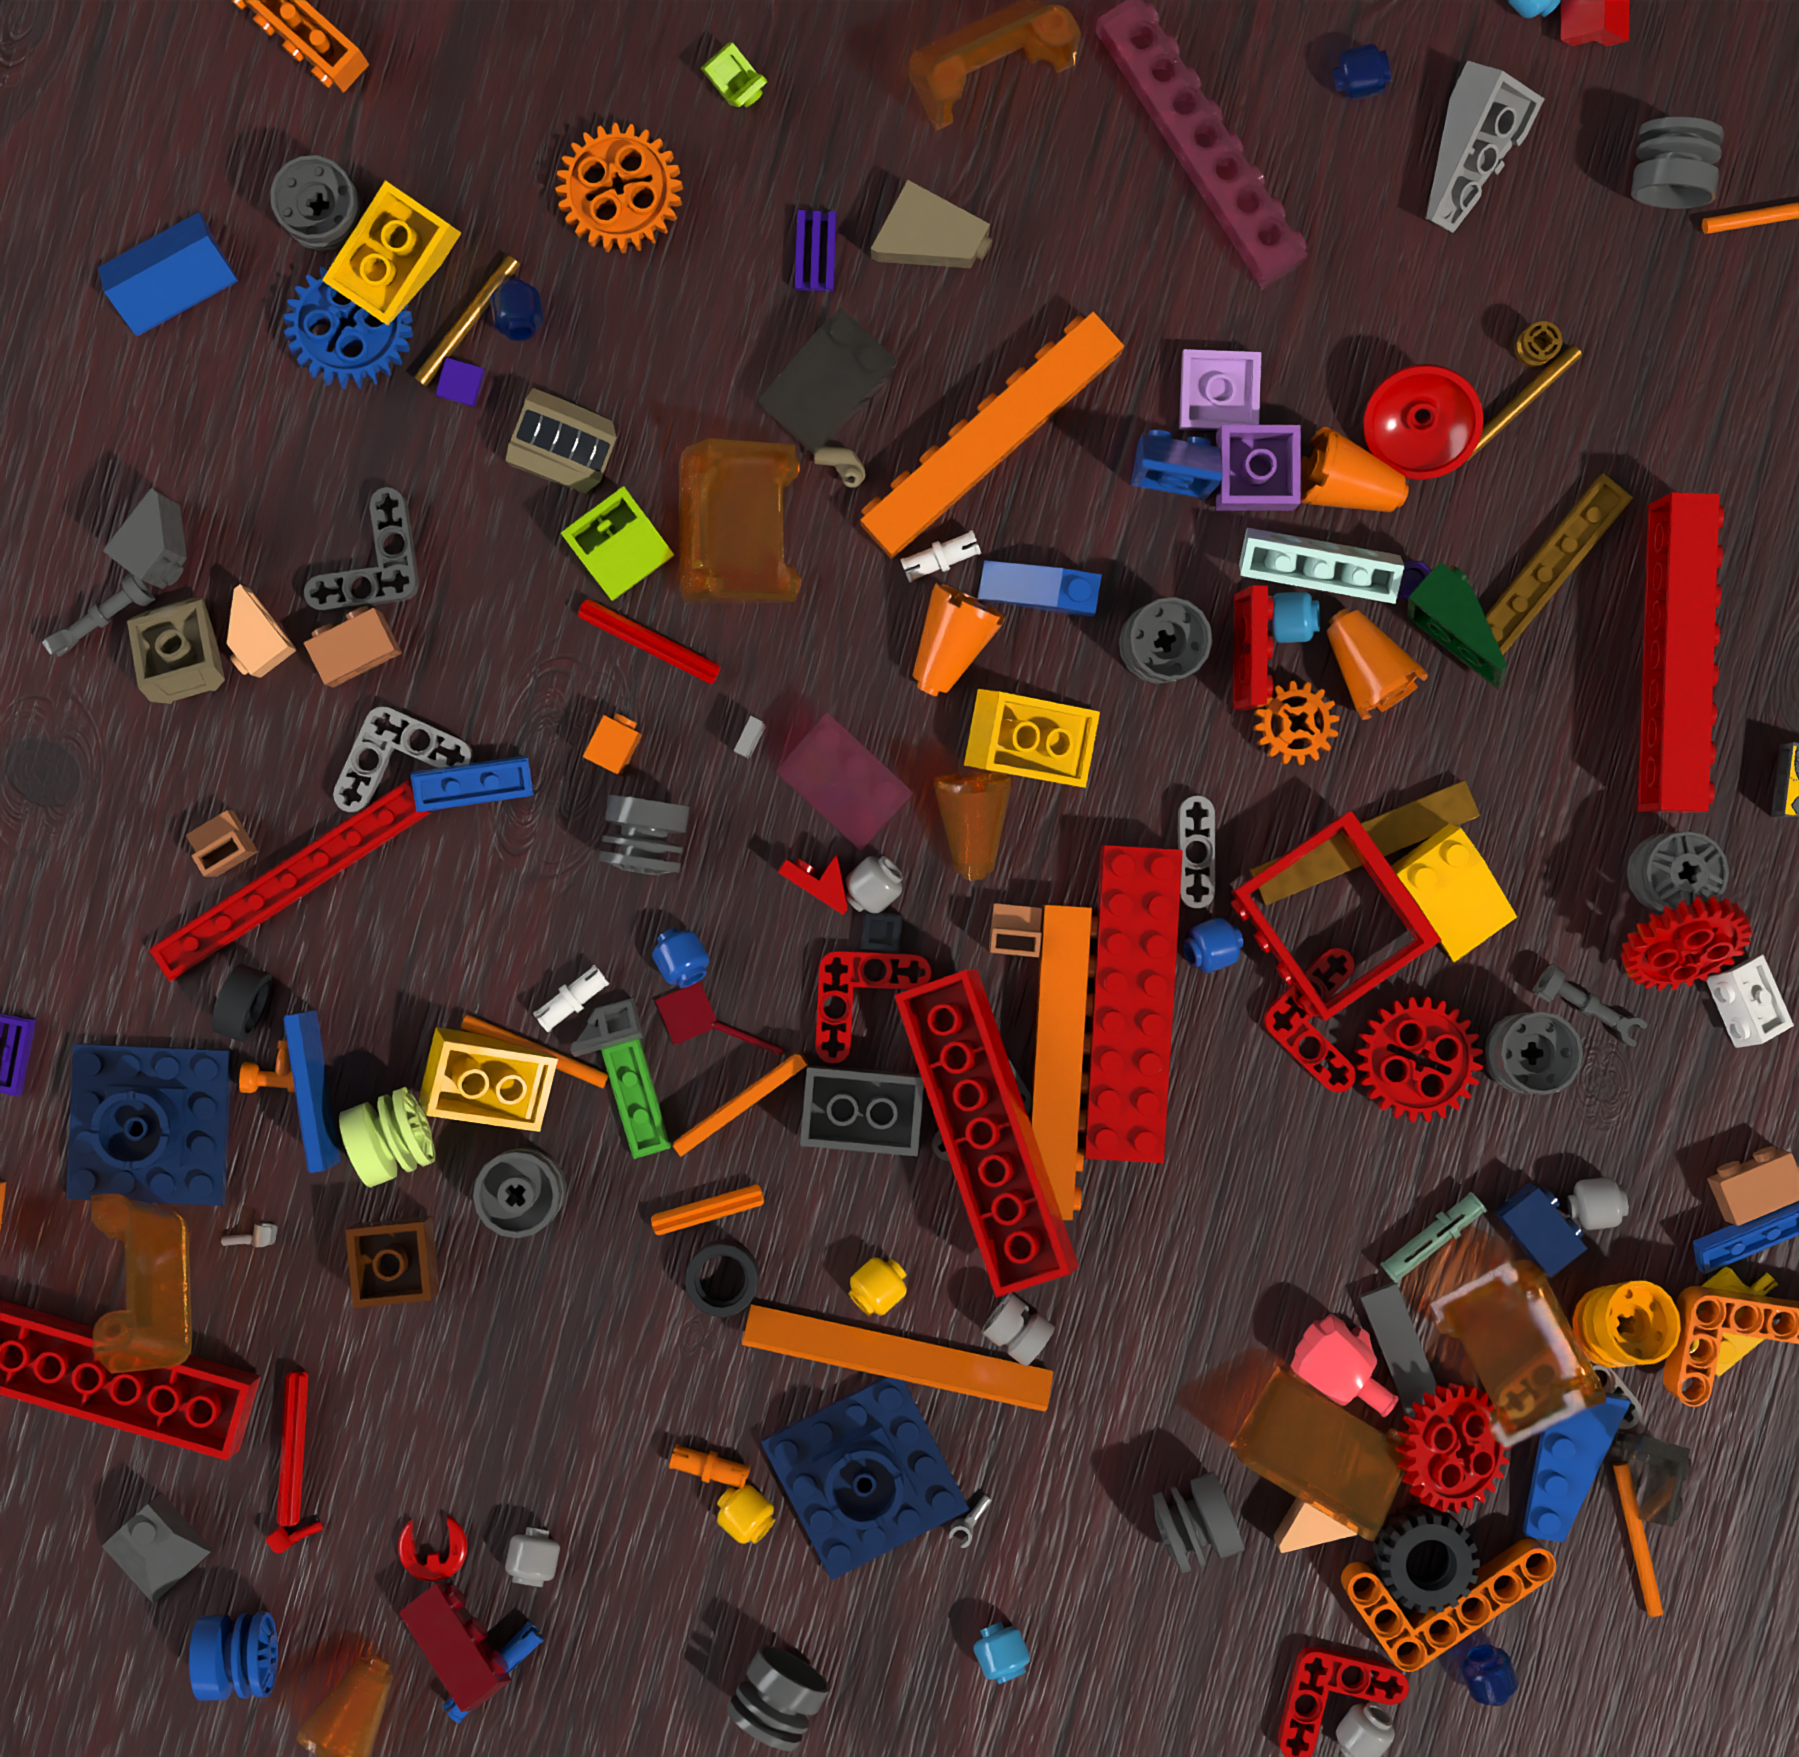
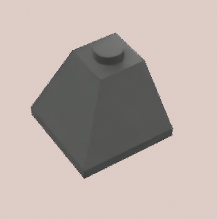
(157, 1548)

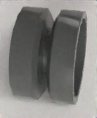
(502, 1207)

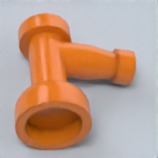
(252, 1077)

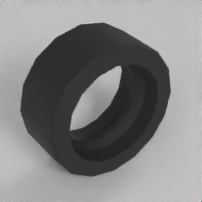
(241, 1002)
(708, 1304)

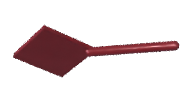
(690, 1014)

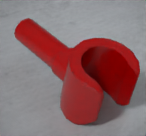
(280, 1540)

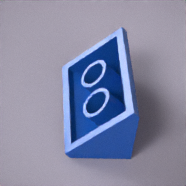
(166, 274)

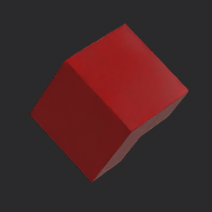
(1594, 21)

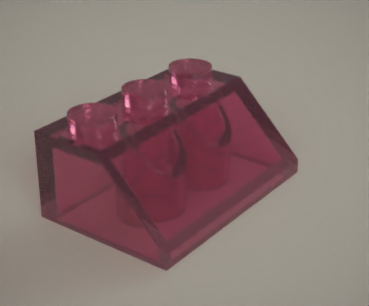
(844, 781)

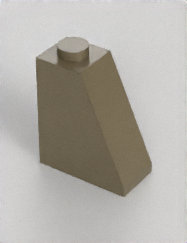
(930, 232)

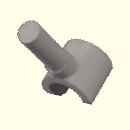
(263, 1235)
(970, 1520)

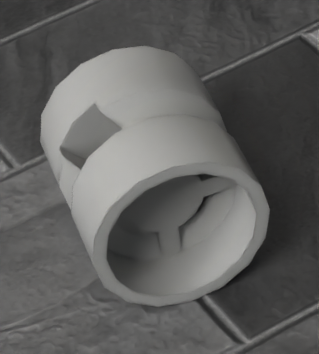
(1018, 1329)

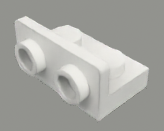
(1749, 1002)

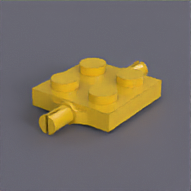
(1734, 1346)

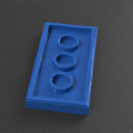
(312, 1090)

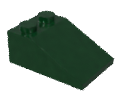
(1453, 617)

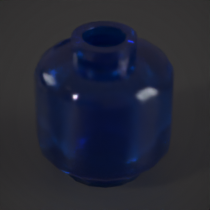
(1362, 72)
(516, 310)
(1489, 1675)

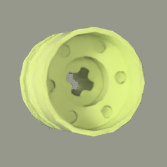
(378, 1140)

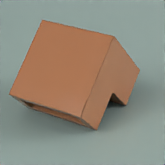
(220, 844)
(1015, 930)

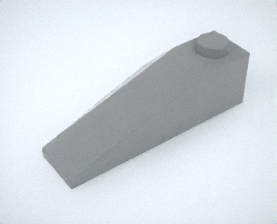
(1482, 123)

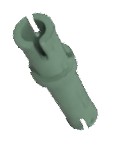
(1469, 1207)

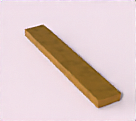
(1555, 560)
(1388, 832)

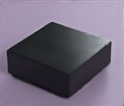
(881, 932)

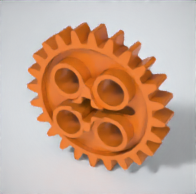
(608, 154)

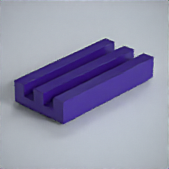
(817, 218)
(23, 1052)

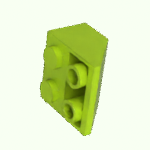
(617, 543)

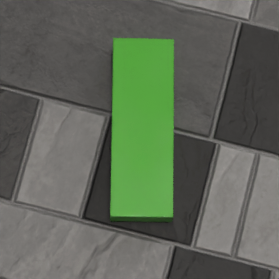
(636, 1098)

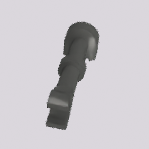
(99, 615)
(1553, 983)

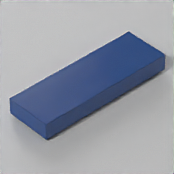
(472, 783)
(1746, 1239)

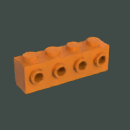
(310, 37)

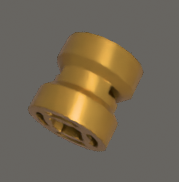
(1530, 347)

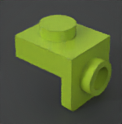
(734, 76)

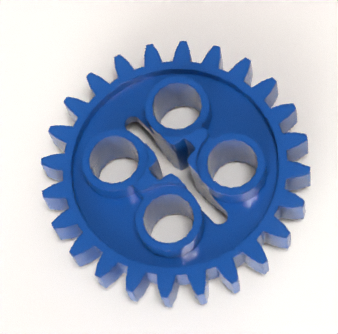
(319, 307)

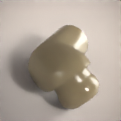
(845, 462)

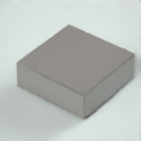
(749, 737)

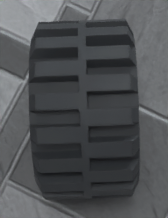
(1447, 1580)

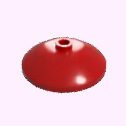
(1429, 445)

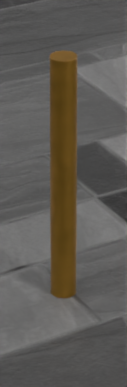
(465, 321)
(1527, 395)

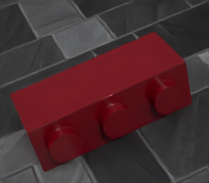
(456, 1646)

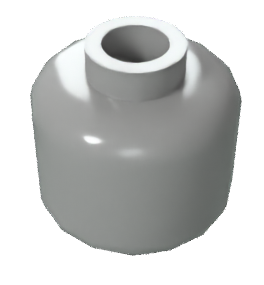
(873, 884)
(1598, 1203)
(532, 1557)
(1365, 1731)

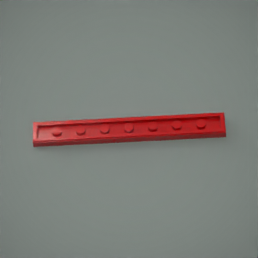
(287, 882)

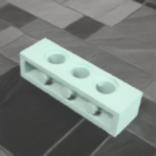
(1321, 565)

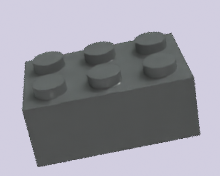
(862, 1110)

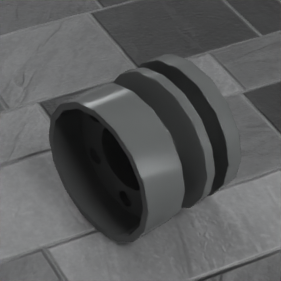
(1677, 162)
(301, 187)
(1187, 635)
(644, 834)
(1660, 858)
(1554, 1048)
(1197, 1522)
(778, 1698)

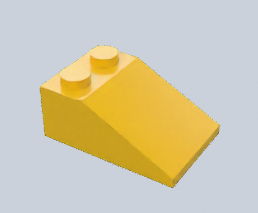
(390, 254)
(1031, 738)
(1454, 890)
(486, 1081)

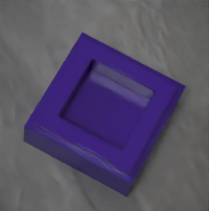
(460, 382)

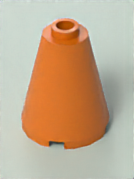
(1348, 476)
(952, 637)
(1371, 663)

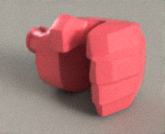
(1341, 1364)

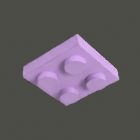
(1219, 389)

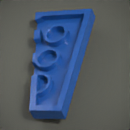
(1567, 1466)

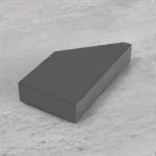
(609, 1027)

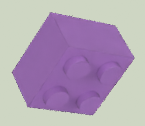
(1259, 467)

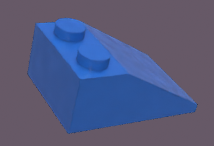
(1177, 465)

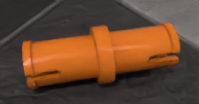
(709, 1466)

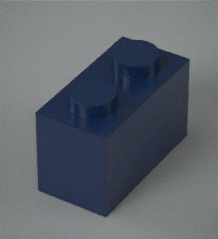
(1541, 1229)

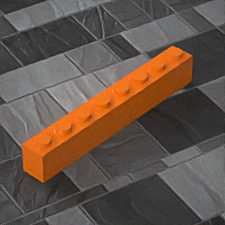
(992, 435)
(1061, 1046)

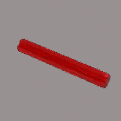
(649, 641)
(292, 1448)

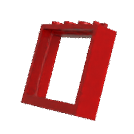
(1389, 885)

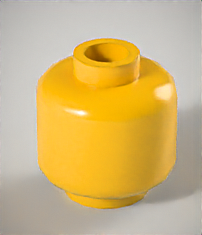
(878, 1286)
(745, 1514)

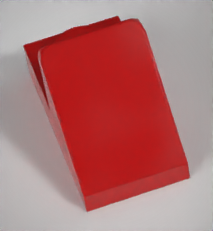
(827, 889)

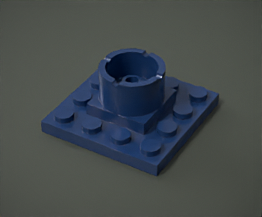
(184, 1116)
(870, 1436)

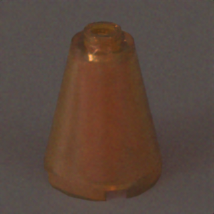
(973, 818)
(351, 1713)

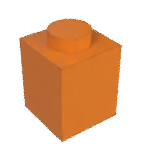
(613, 743)

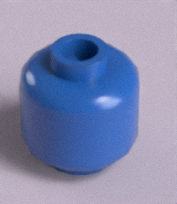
(1212, 945)
(680, 957)

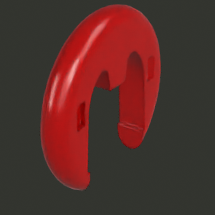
(435, 1568)

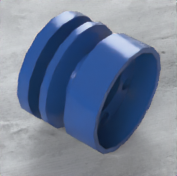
(233, 1656)

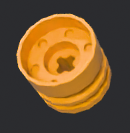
(1627, 1324)

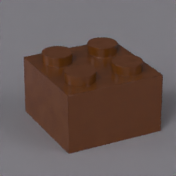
(392, 1261)

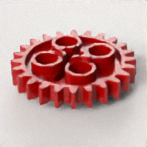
(1686, 943)
(1431, 1027)
(1451, 1448)

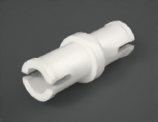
(940, 556)
(571, 998)

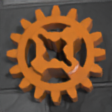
(1310, 734)

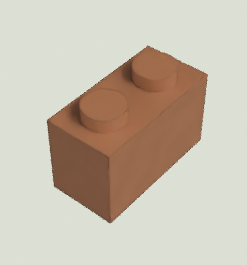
(352, 646)
(1756, 1186)

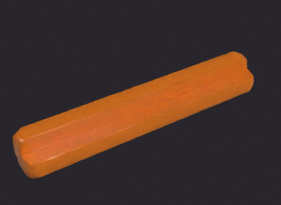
(707, 1210)

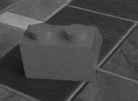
(151, 541)

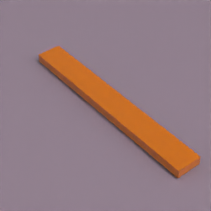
(898, 1358)

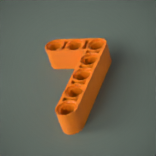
(1709, 1328)
(1458, 1622)

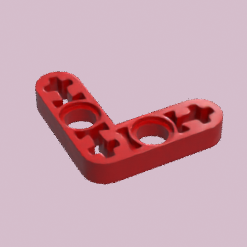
(856, 978)
(1301, 1028)
(1331, 1680)

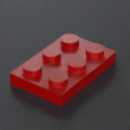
(1252, 648)

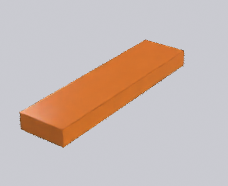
(740, 1103)

